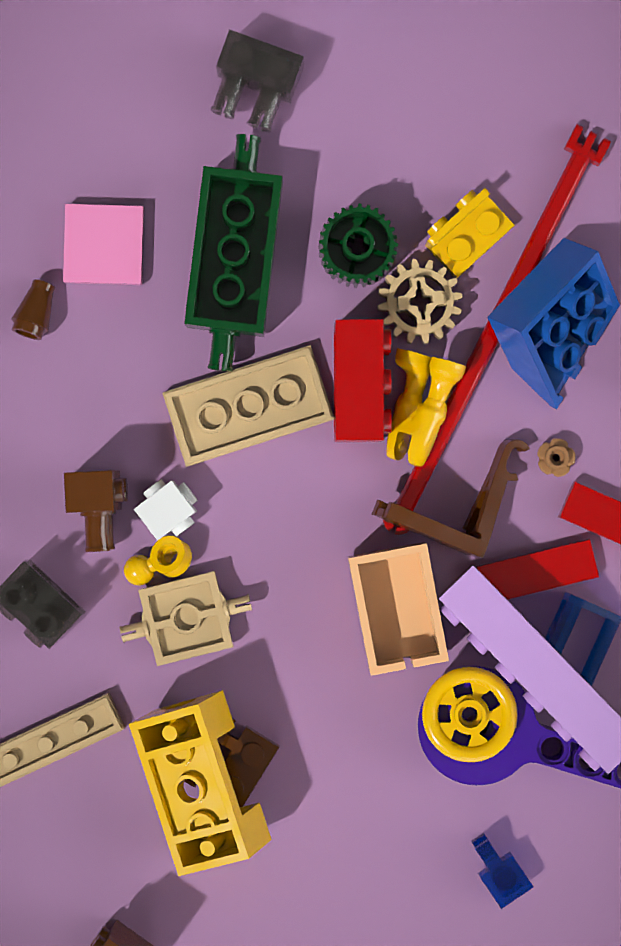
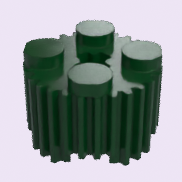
(376, 235)

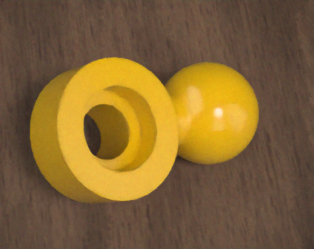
(141, 569)

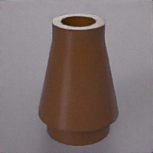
(34, 311)

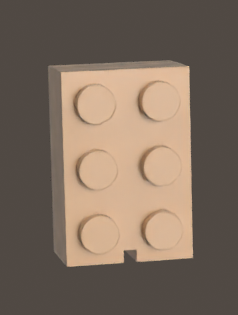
(398, 608)

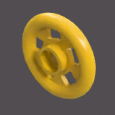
(443, 694)

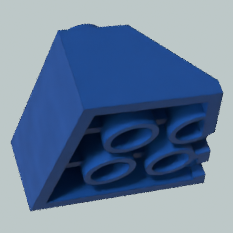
(555, 317)

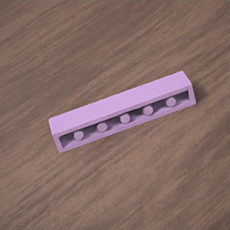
(537, 666)

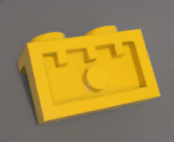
(468, 233)

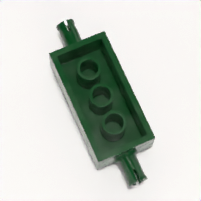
(233, 252)

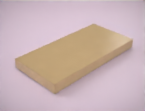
(248, 406)

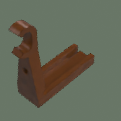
(480, 519)

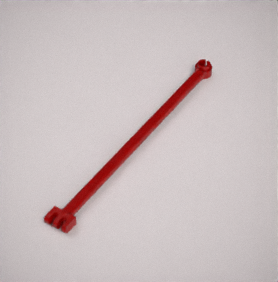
(581, 156)

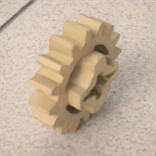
(437, 300)

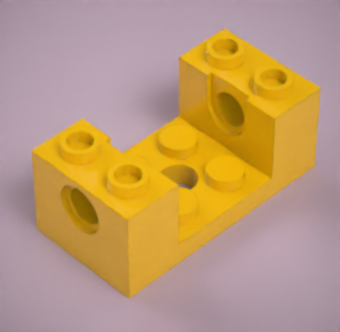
(182, 745)

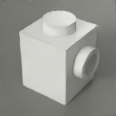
(167, 508)

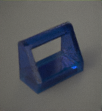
(564, 622)

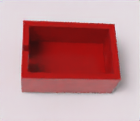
(361, 380)

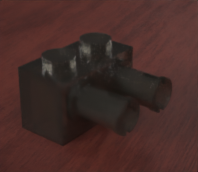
(258, 67)
(38, 605)

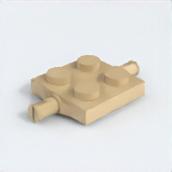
(185, 618)

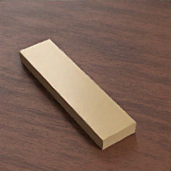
(58, 738)

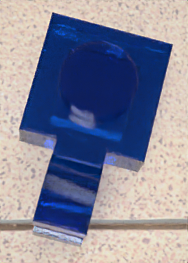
(502, 875)

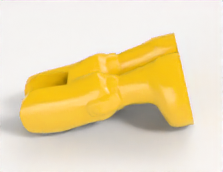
(419, 417)

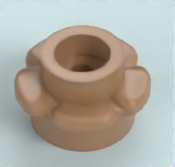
(546, 462)

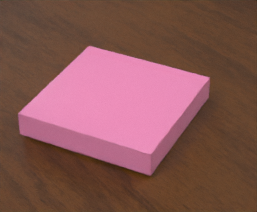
(103, 244)

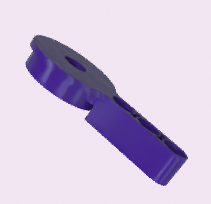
(521, 749)

